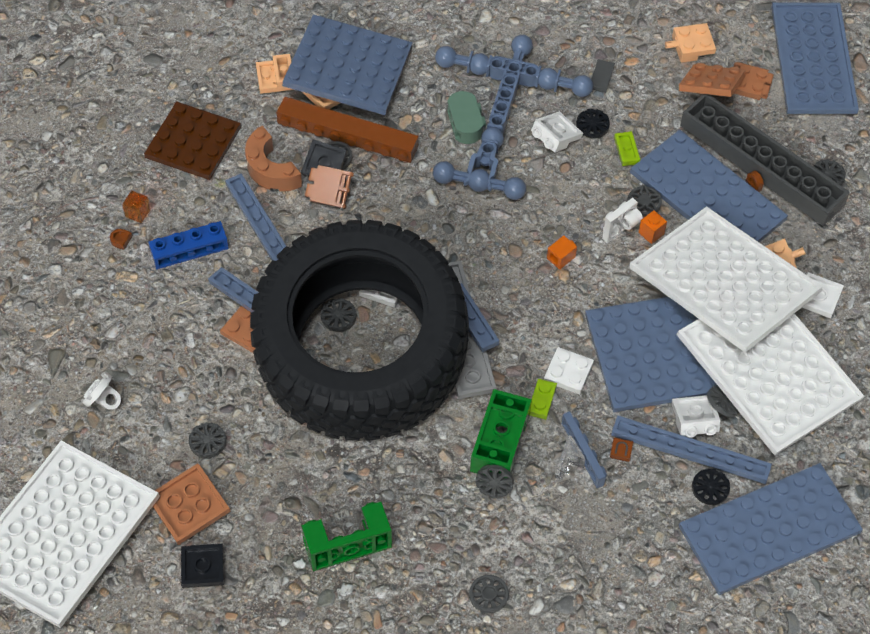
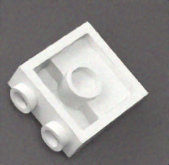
(556, 131)
(695, 416)

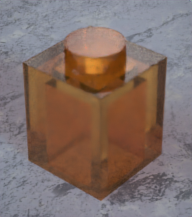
(136, 206)

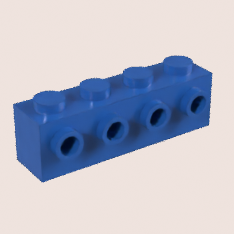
(188, 245)

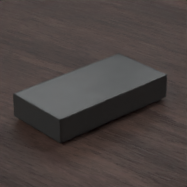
(602, 75)

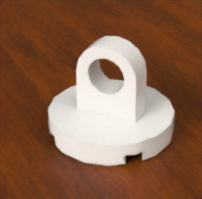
(98, 392)

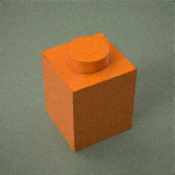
(652, 227)
(561, 252)

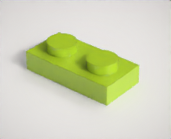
(626, 148)
(542, 398)

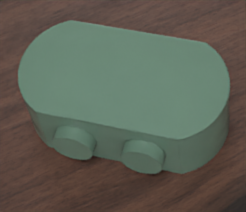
(465, 117)

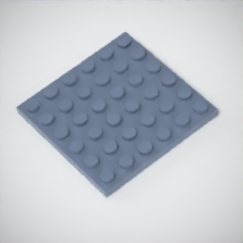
(348, 64)
(643, 355)

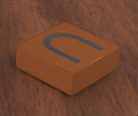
(621, 449)

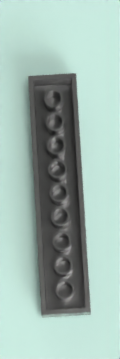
(756, 151)

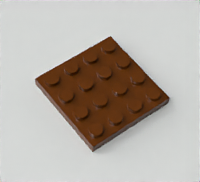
(192, 140)

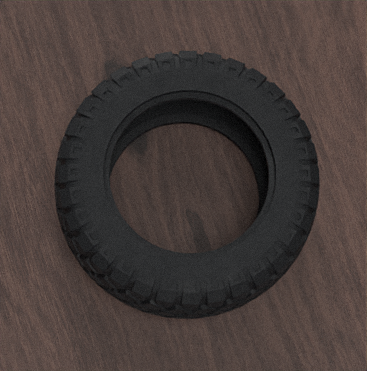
(344, 261)

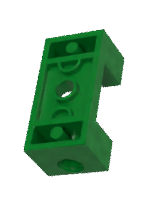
(495, 447)
(373, 539)

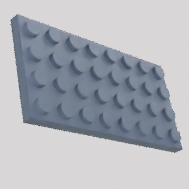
(814, 58)
(695, 179)
(769, 528)

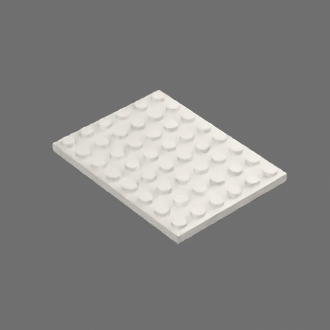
(726, 278)
(780, 384)
(66, 531)

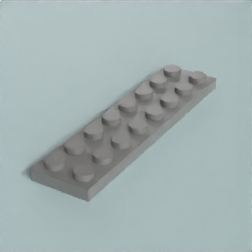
(476, 373)

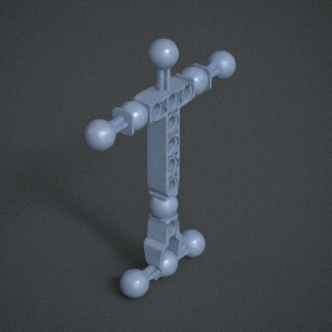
(511, 74)

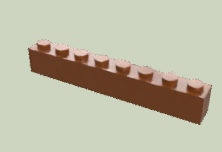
(347, 129)

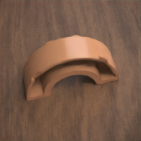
(265, 172)

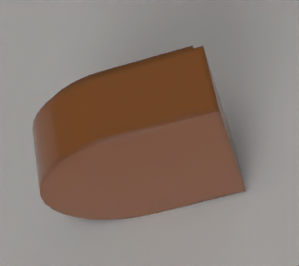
(755, 180)
(120, 238)

